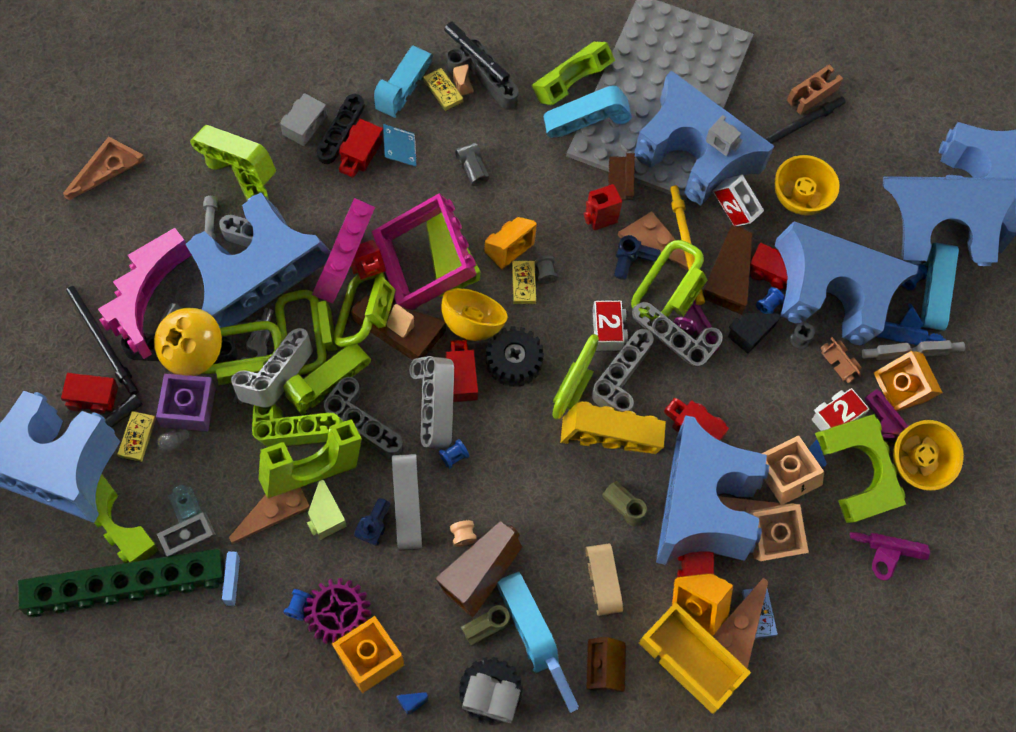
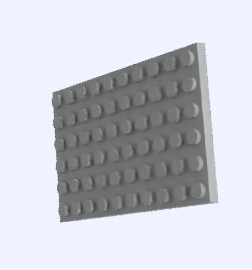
(650, 46)

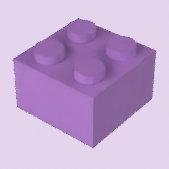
(186, 402)

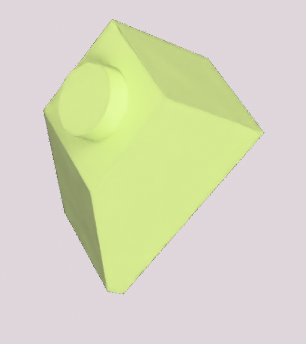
(324, 513)

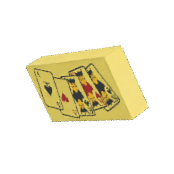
(443, 89)
(524, 282)
(136, 436)

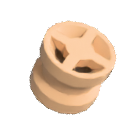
(463, 533)

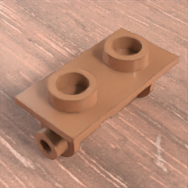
(847, 367)

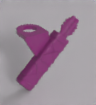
(695, 322)
(891, 421)
(889, 551)

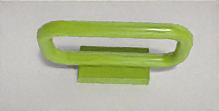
(687, 289)
(376, 312)
(322, 325)
(228, 369)
(576, 379)

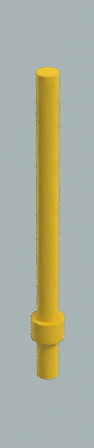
(678, 207)

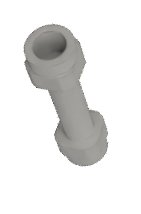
(210, 206)

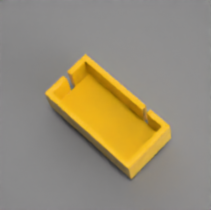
(694, 658)

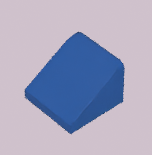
(816, 451)
(412, 702)

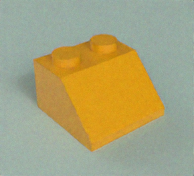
(511, 241)
(908, 381)
(704, 599)
(368, 654)

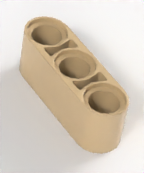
(605, 579)

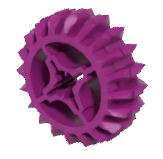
(332, 591)

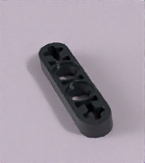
(338, 128)

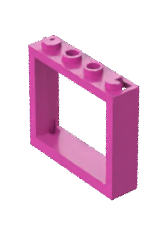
(386, 233)

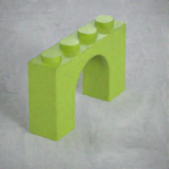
(282, 474)
(884, 491)

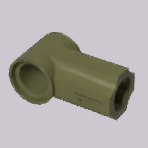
(623, 502)
(484, 627)

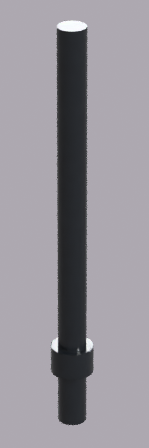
(824, 110)
(122, 373)

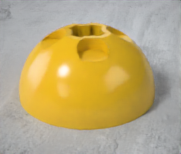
(806, 185)
(472, 314)
(188, 341)
(939, 455)

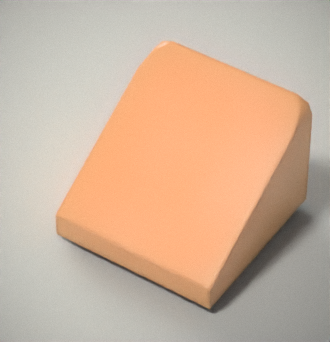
(400, 321)

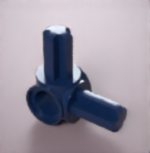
(625, 257)
(371, 526)

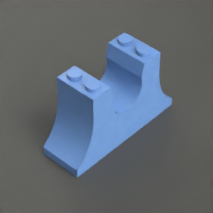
(685, 125)
(984, 156)
(970, 199)
(268, 267)
(851, 272)
(57, 471)
(693, 513)

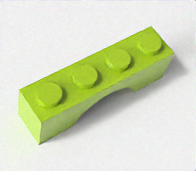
(587, 61)
(132, 542)

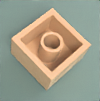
(792, 470)
(781, 532)

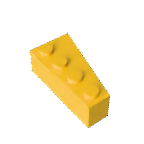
(613, 428)

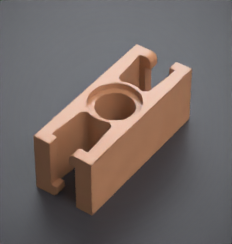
(814, 89)

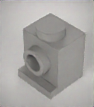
(724, 136)

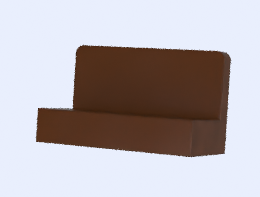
(622, 175)
(606, 664)

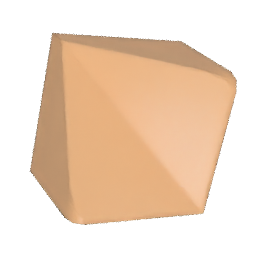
(461, 79)

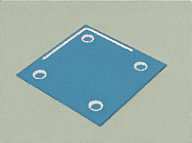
(399, 145)

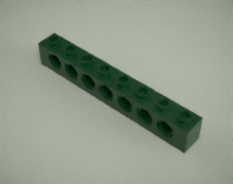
(32, 589)

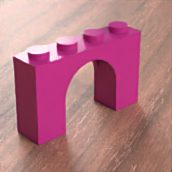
(343, 251)

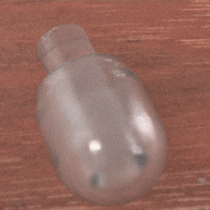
(172, 439)

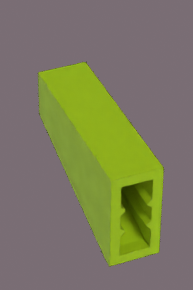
(443, 250)

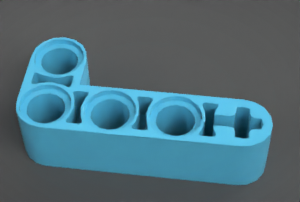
(391, 95)
(588, 110)
(939, 285)
(528, 620)

